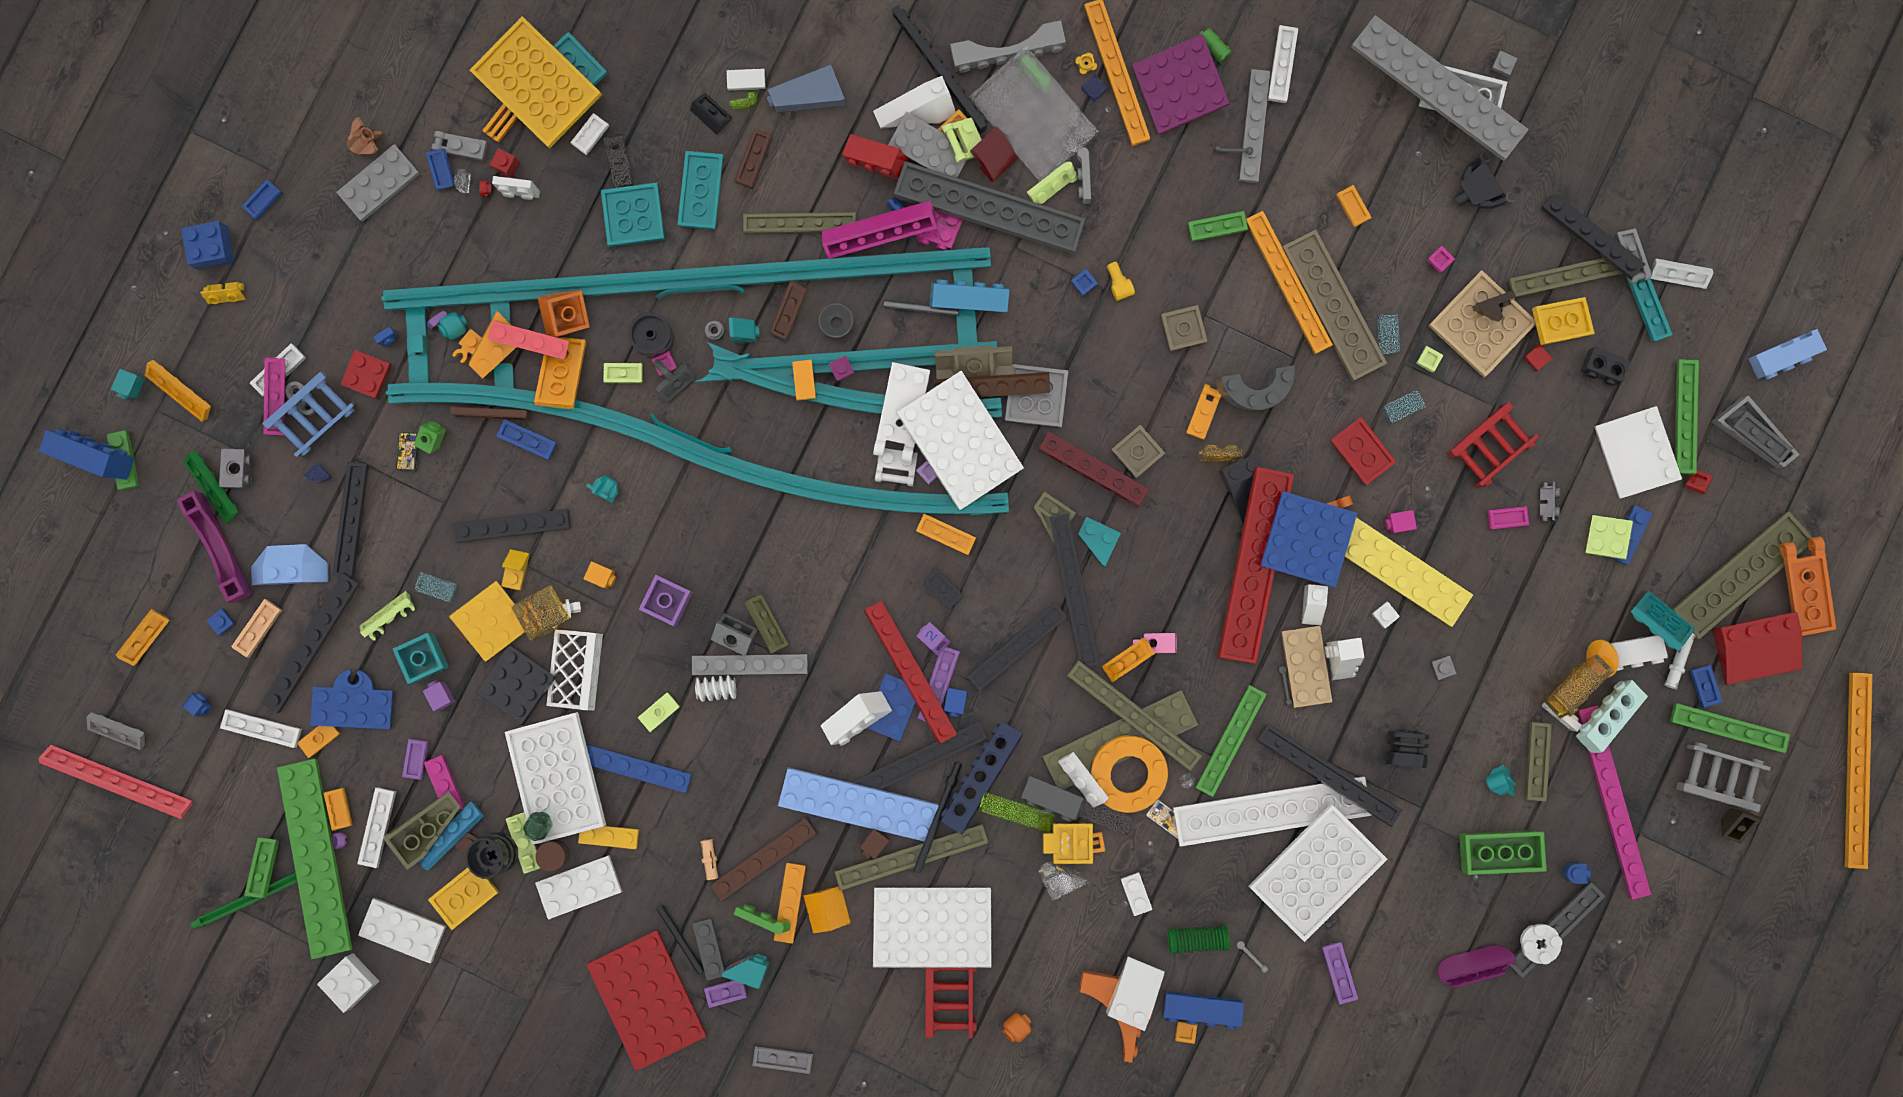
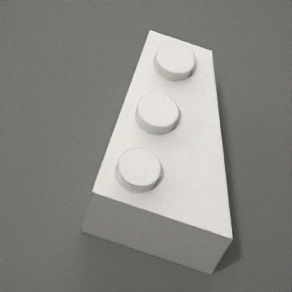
(1344, 657)

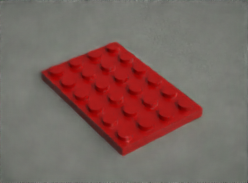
(646, 1000)

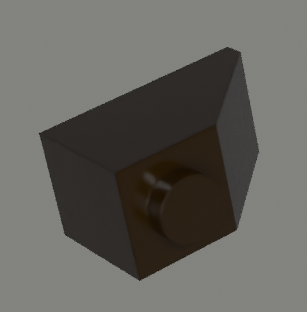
(1738, 824)

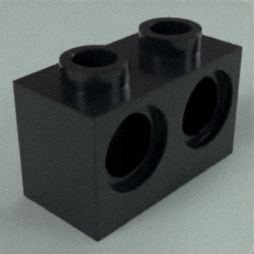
(1606, 361)

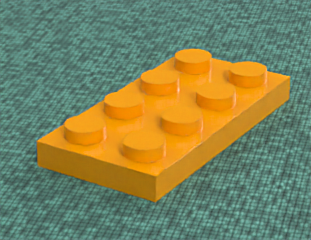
(561, 377)

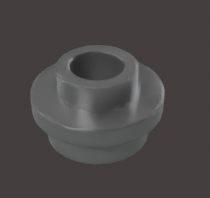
(714, 324)

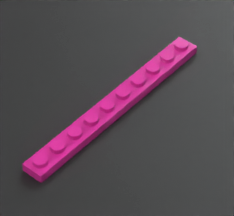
(1617, 817)

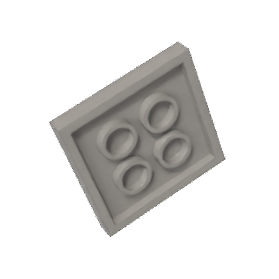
(1039, 408)

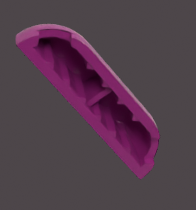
(1475, 966)

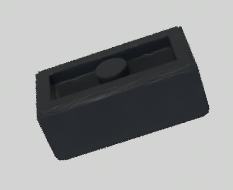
(710, 113)

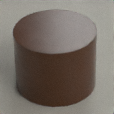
(552, 855)

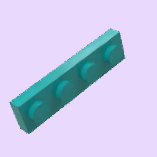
(1650, 309)

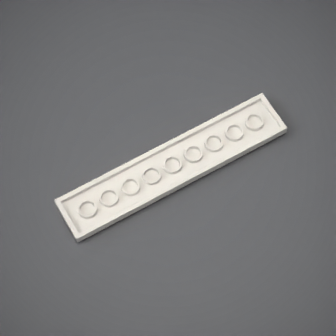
(1259, 813)

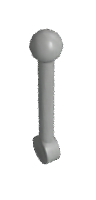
(1241, 945)

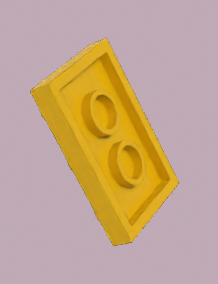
(1563, 321)
(462, 897)

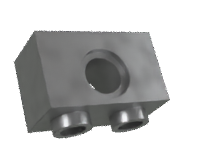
(229, 460)
(734, 634)

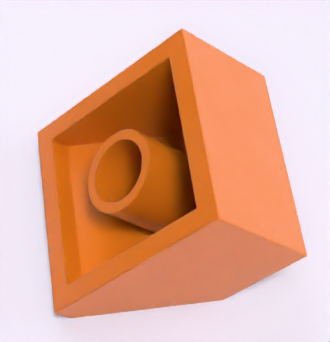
(563, 312)

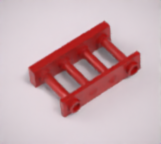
(1475, 439)
(933, 1005)

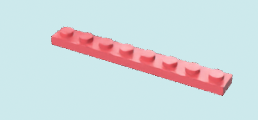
(115, 781)

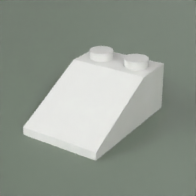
(1135, 993)

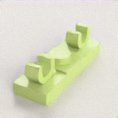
(386, 615)
(526, 850)

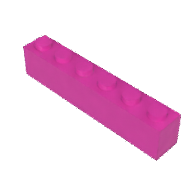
(879, 229)

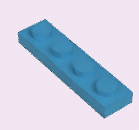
(453, 832)

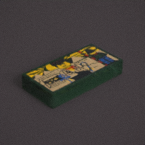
(407, 453)

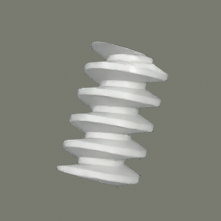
(716, 689)

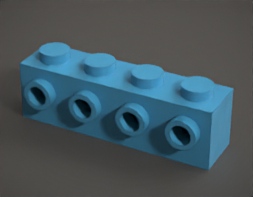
(969, 296)

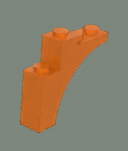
(1101, 988)

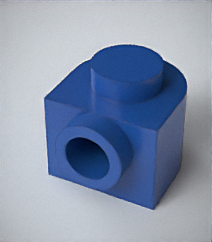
(197, 704)
(1576, 872)

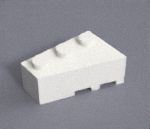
(1640, 650)
(855, 717)

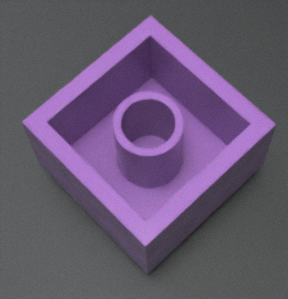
(666, 600)

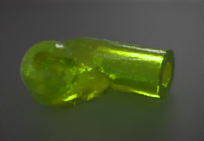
(751, 100)

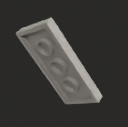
(926, 146)
(378, 183)

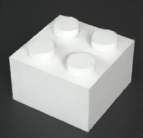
(348, 982)

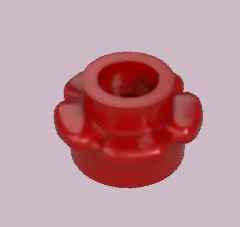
(485, 188)

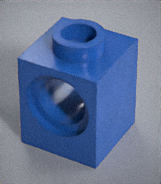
(955, 702)

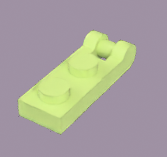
(1053, 183)

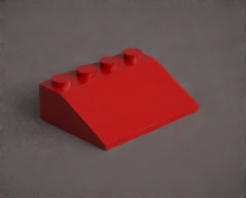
(1759, 647)

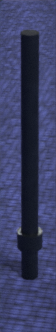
(951, 782)

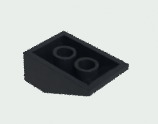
(1238, 482)

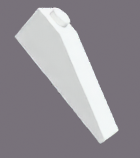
(928, 102)

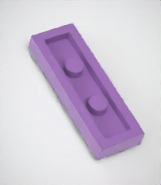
(1339, 972)

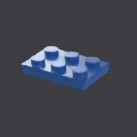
(901, 704)

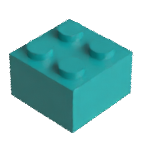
(421, 658)

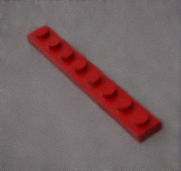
(910, 672)

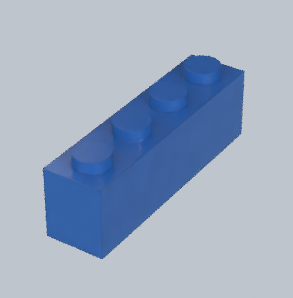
(1202, 1008)

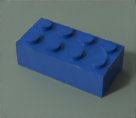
(86, 453)

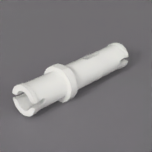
(1678, 664)

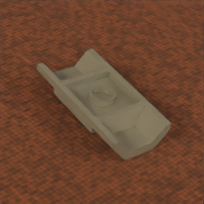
(974, 361)

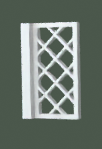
(589, 674)

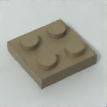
(1183, 328)
(1138, 451)

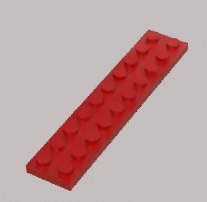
(1251, 581)

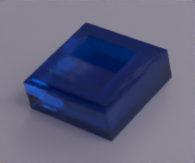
(1094, 87)

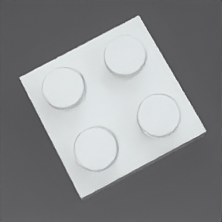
(519, 187)

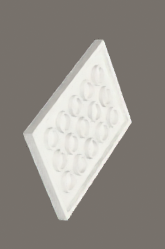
(960, 440)
(556, 775)
(1317, 872)
(932, 928)

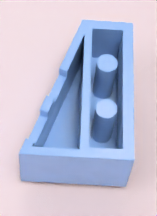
(1787, 354)

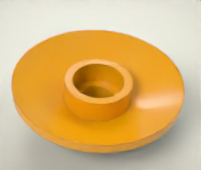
(1606, 652)

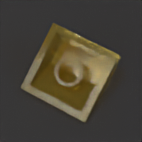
(540, 613)

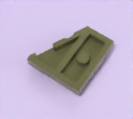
(1049, 506)

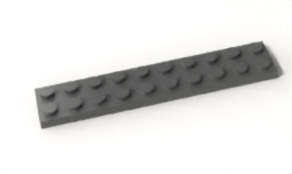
(989, 207)

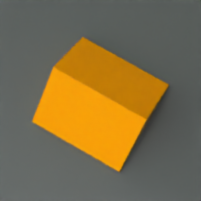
(827, 909)

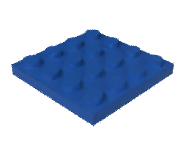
(1308, 539)

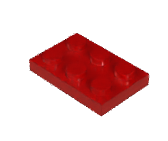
(1363, 451)

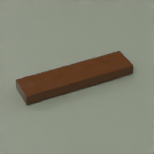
(490, 413)

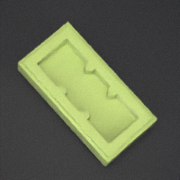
(659, 712)

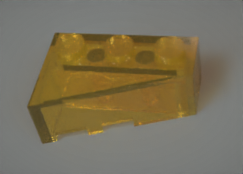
(1578, 686)

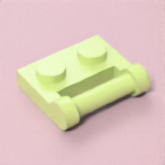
(967, 135)

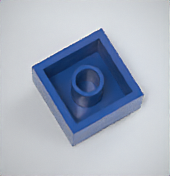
(207, 245)

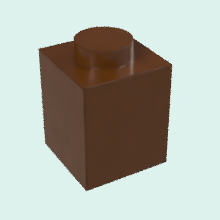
(874, 844)

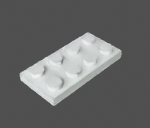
(578, 887)
(402, 930)

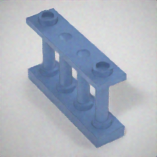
(290, 408)

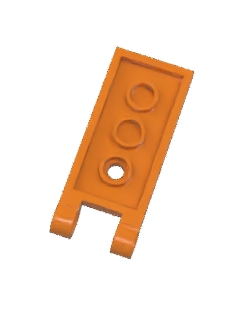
(1809, 596)

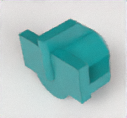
(605, 488)
(1500, 781)

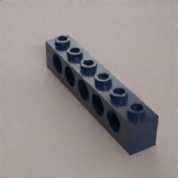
(1012, 738)

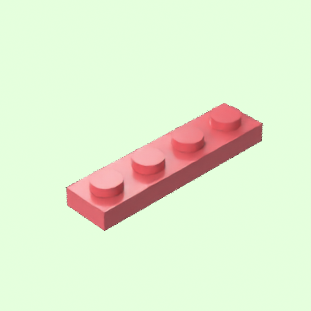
(528, 340)

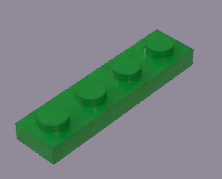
(210, 486)

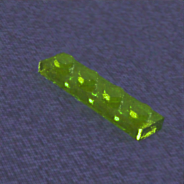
(1016, 812)

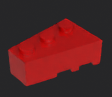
(874, 157)

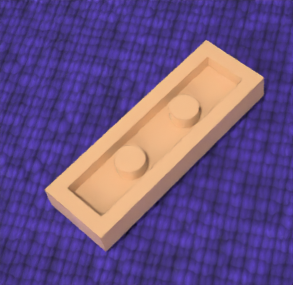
(256, 628)

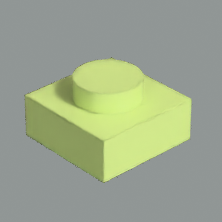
(1429, 359)

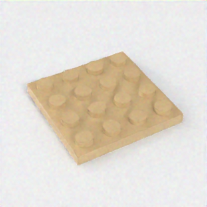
(1475, 336)

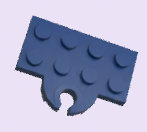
(352, 704)

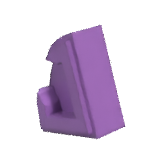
(434, 321)

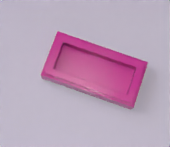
(1508, 517)

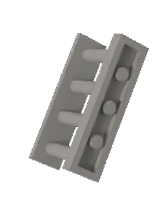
(1709, 790)

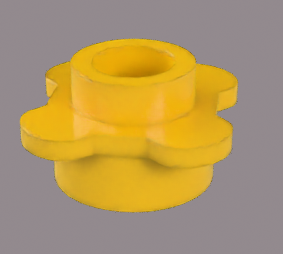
(1086, 58)

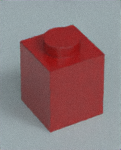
(504, 163)

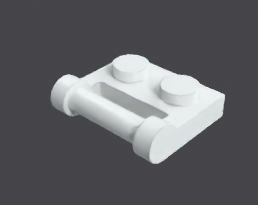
(892, 460)

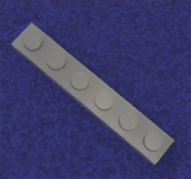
(1254, 125)
(750, 664)

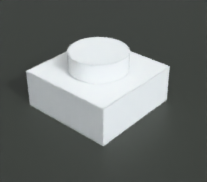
(1385, 615)

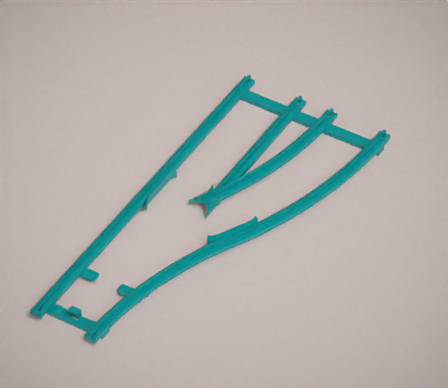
(767, 372)

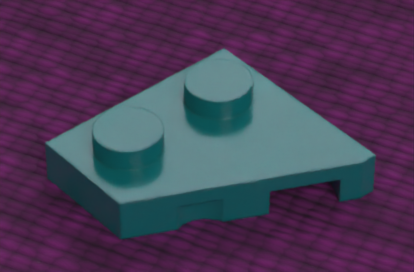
(1099, 539)

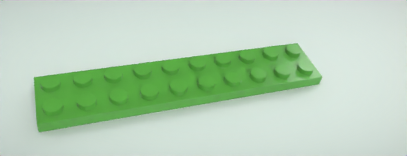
(314, 859)

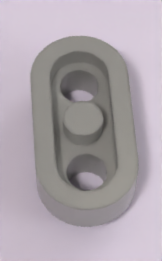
(302, 406)

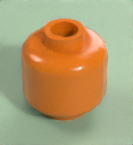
(1017, 1027)

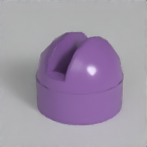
(339, 840)

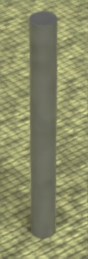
(920, 308)

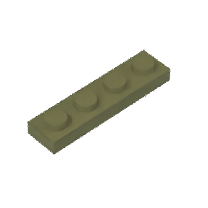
(1538, 761)

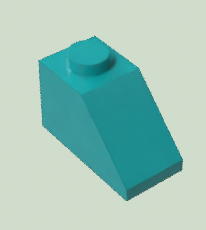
(743, 330)

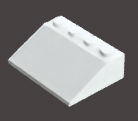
(1638, 452)

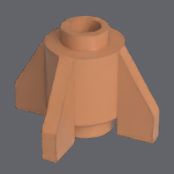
(362, 138)

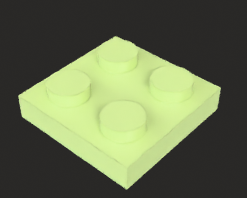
(1609, 537)

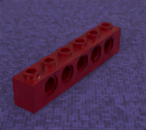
(1093, 469)

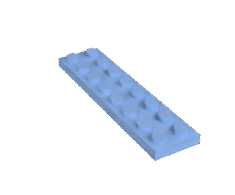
(857, 804)

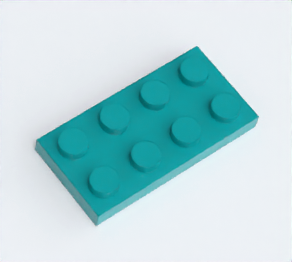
(700, 190)

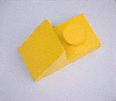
(515, 569)

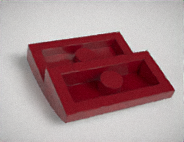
(994, 154)

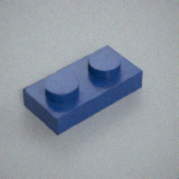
(1705, 686)

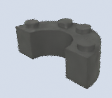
(1270, 394)

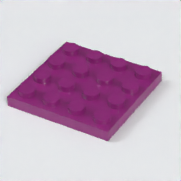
(1180, 84)

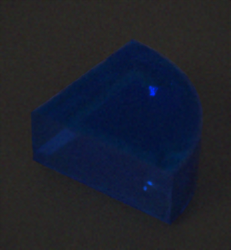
(317, 474)

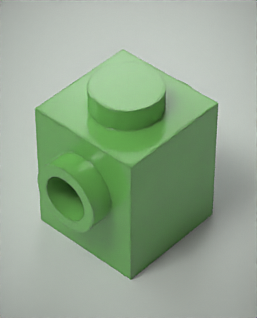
(430, 437)

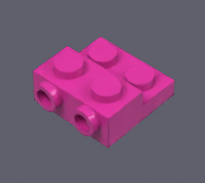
(945, 235)

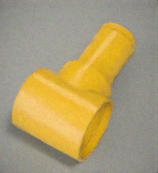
(1120, 285)

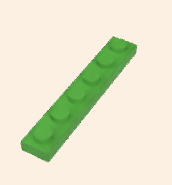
(1686, 416)
(1729, 728)
(1230, 740)

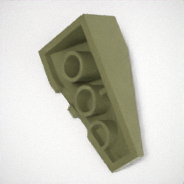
(417, 834)

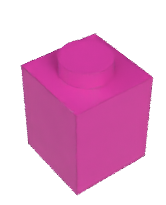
(1400, 522)

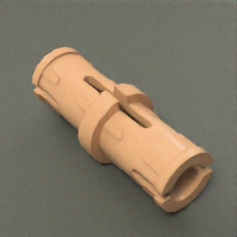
(709, 859)

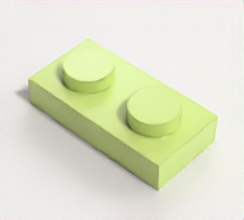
(623, 373)

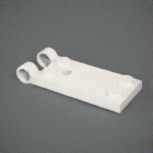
(904, 386)

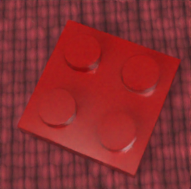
(366, 374)

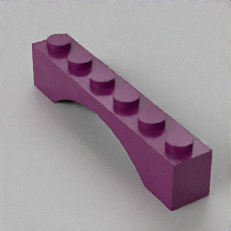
(226, 567)

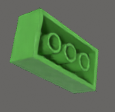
(1502, 852)

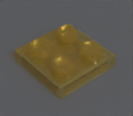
(1213, 453)

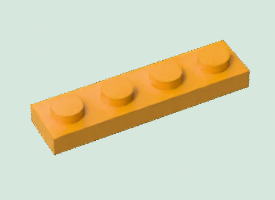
(177, 390)
(790, 900)

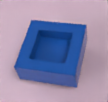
(1084, 282)
(386, 337)
(221, 622)

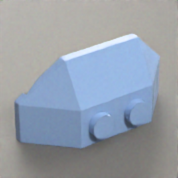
(289, 566)

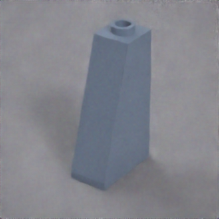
(808, 91)

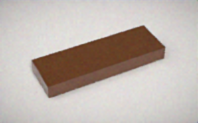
(753, 158)
(789, 310)

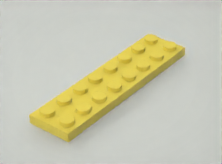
(1406, 573)

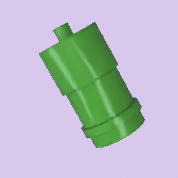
(1216, 46)

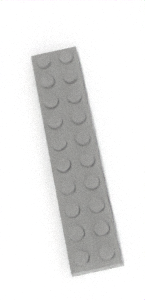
(1439, 88)

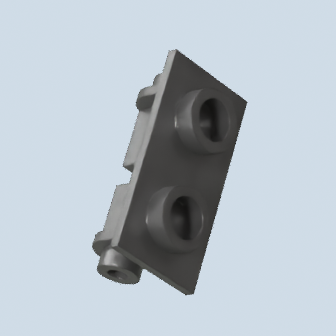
(1551, 509)

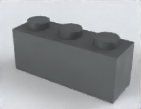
(1053, 799)

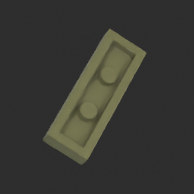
(766, 623)

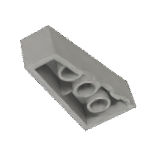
(1732, 413)

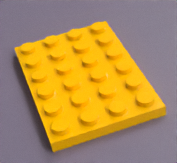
(536, 82)

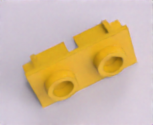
(216, 294)

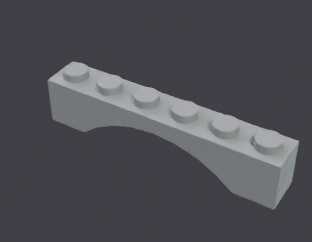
(971, 55)

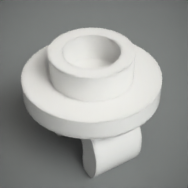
(571, 608)

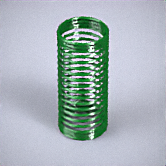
(1223, 940)

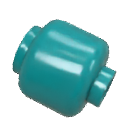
(452, 326)

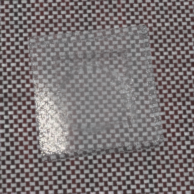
(462, 180)

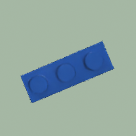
(526, 439)
(1640, 521)

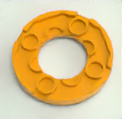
(1140, 748)

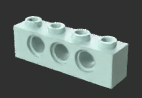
(1631, 697)

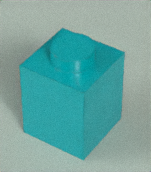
(127, 384)

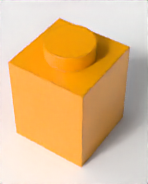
(600, 575)

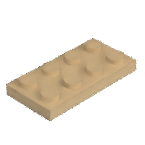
(1306, 666)

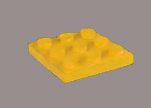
(488, 621)

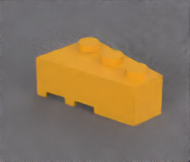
(488, 352)

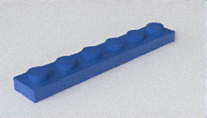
(639, 769)

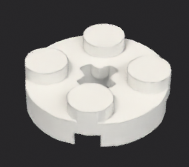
(1544, 954)

